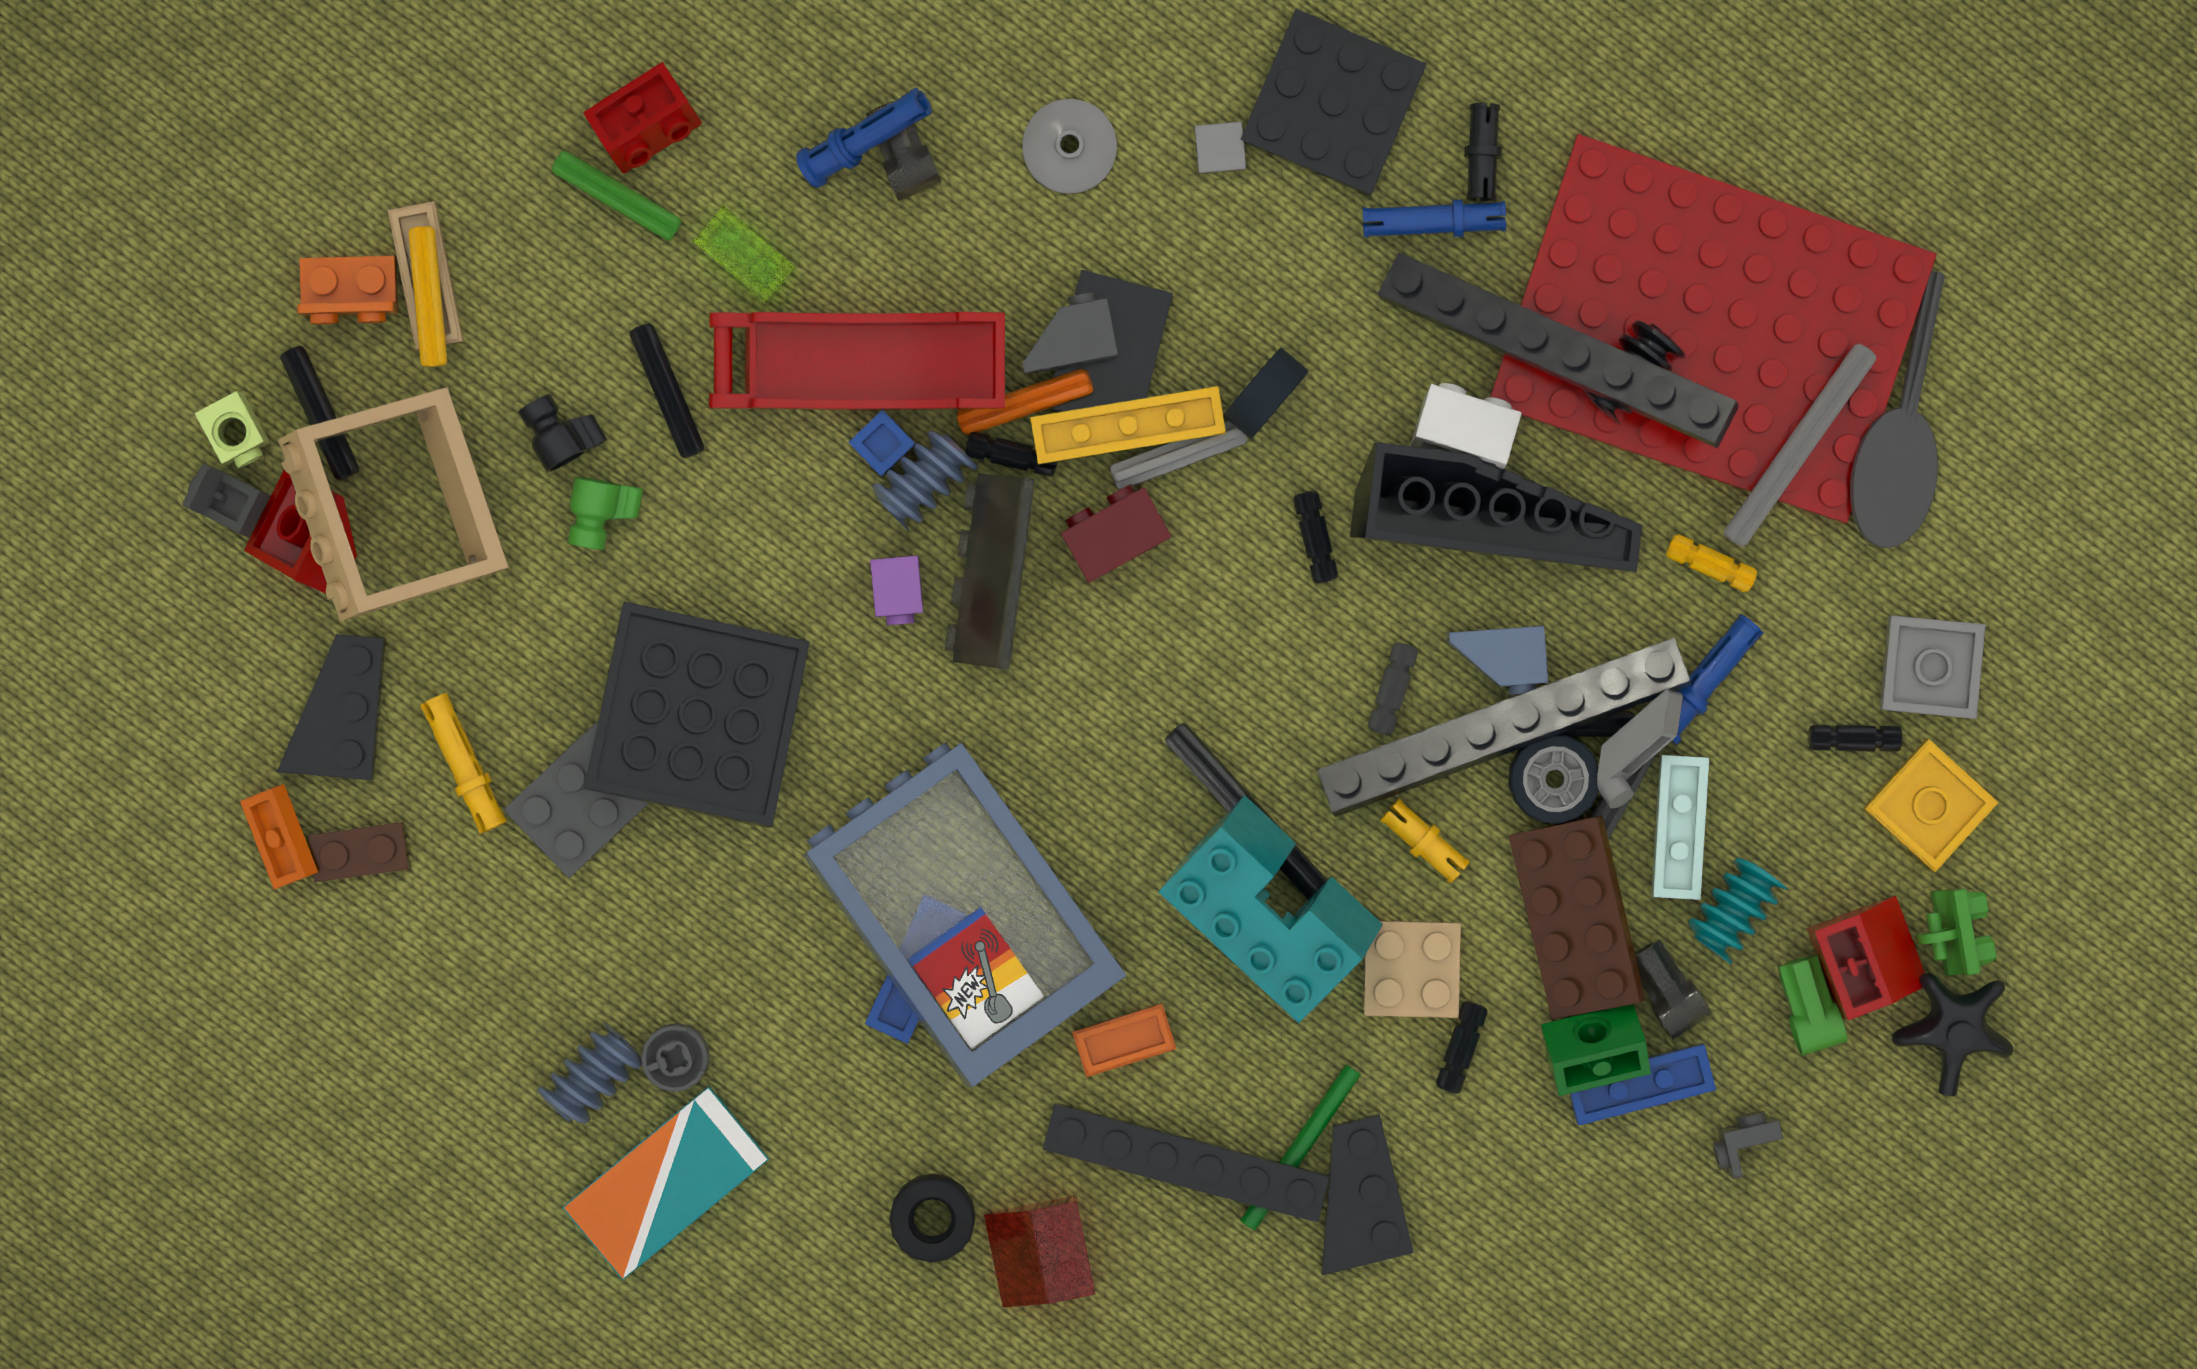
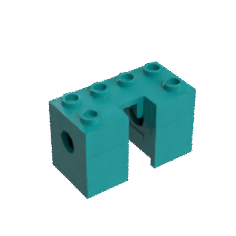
(1224, 897)

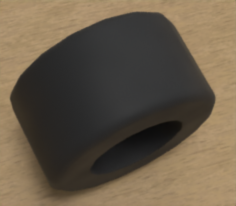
(928, 1247)

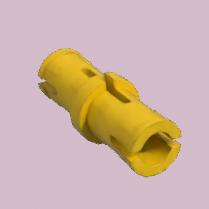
(1424, 840)

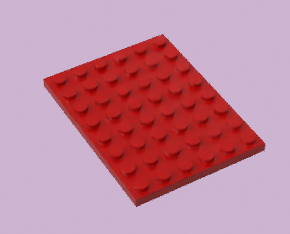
(1748, 292)

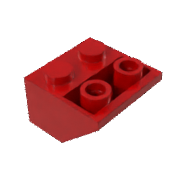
(1867, 957)

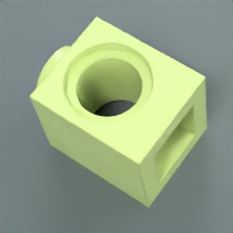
(216, 417)

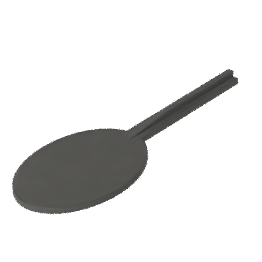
(1898, 454)

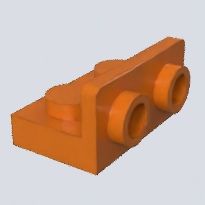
(348, 287)

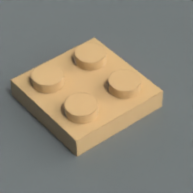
(1413, 970)

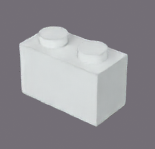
(1466, 424)

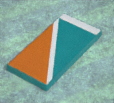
(665, 1182)

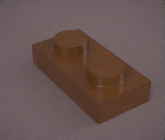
(359, 851)

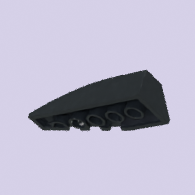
(1482, 509)

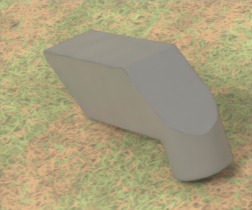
(1637, 745)

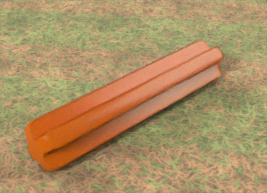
(1028, 401)

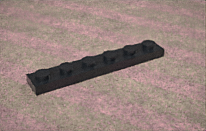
(1186, 1162)

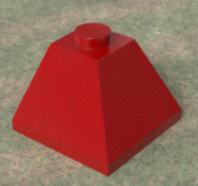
(284, 538)

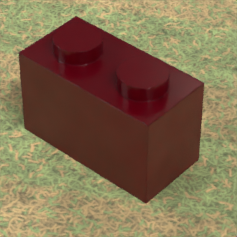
(1115, 533)

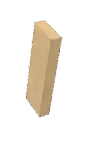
(401, 221)

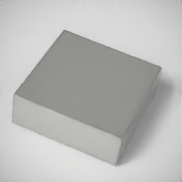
(1220, 147)

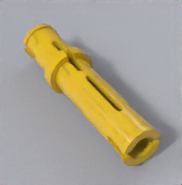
(466, 770)

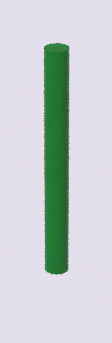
(1310, 1133)

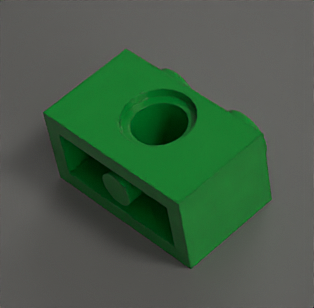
(1595, 1049)

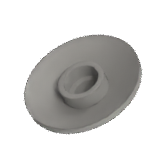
(1069, 171)

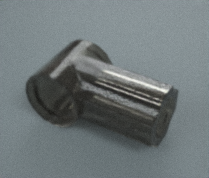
(907, 162)
(1673, 998)

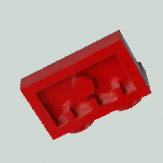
(642, 118)

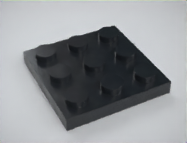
(1333, 102)

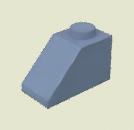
(1506, 655)

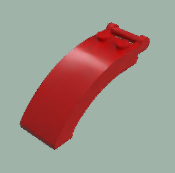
(862, 361)

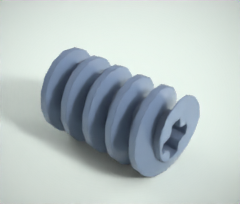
(923, 478)
(591, 1076)

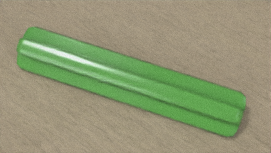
(616, 195)

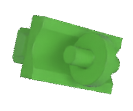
(1953, 933)

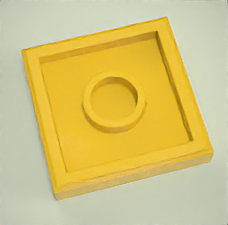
(1930, 805)

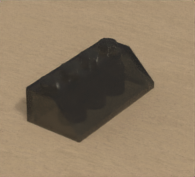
(992, 570)

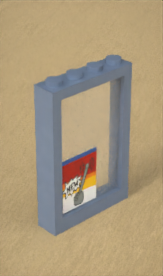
(963, 913)

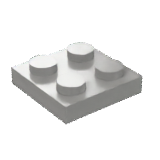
(1932, 667)

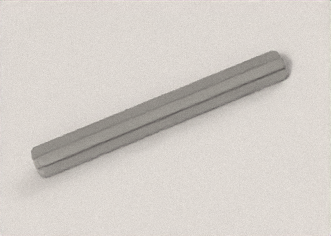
(1800, 445)

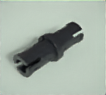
(1483, 152)

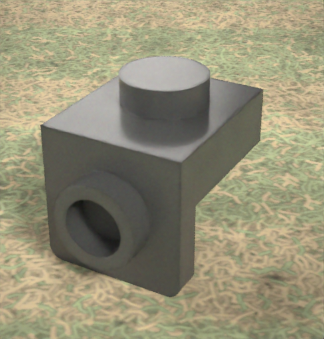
(225, 499)
(1750, 1131)

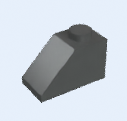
(1074, 336)

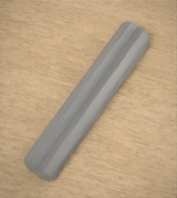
(1174, 456)

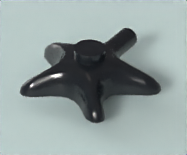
(1955, 1028)

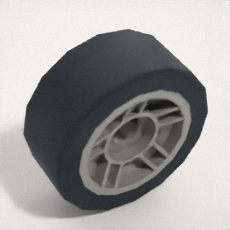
(1265, 392)
(1577, 786)

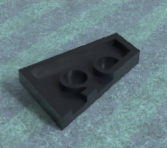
(342, 713)
(1363, 1200)

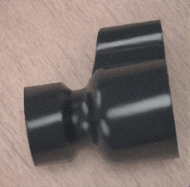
(559, 440)

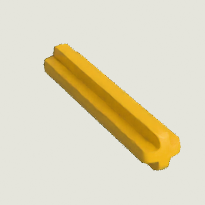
(427, 296)

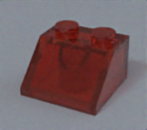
(1040, 1253)

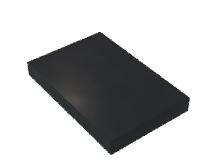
(1138, 326)

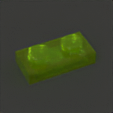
(744, 254)

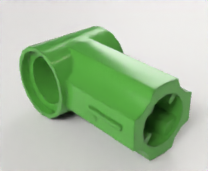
(1814, 1017)

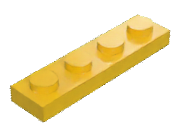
(1128, 425)

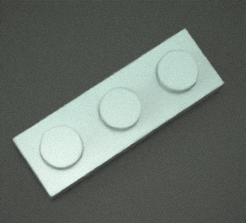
(1680, 827)

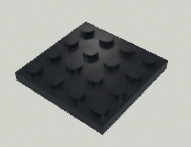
(696, 715)

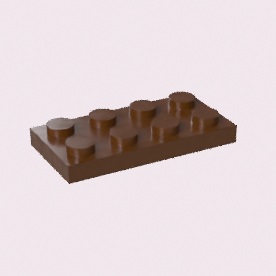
(1577, 917)

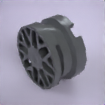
(675, 1057)

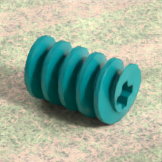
(1735, 908)

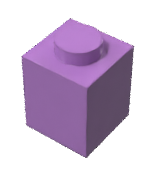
(897, 589)

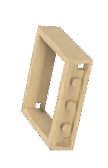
(457, 481)

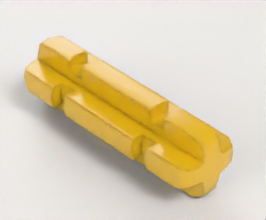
(1711, 563)

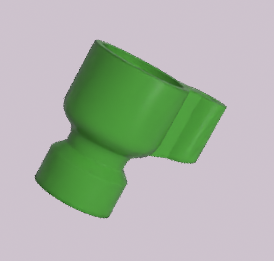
(594, 504)

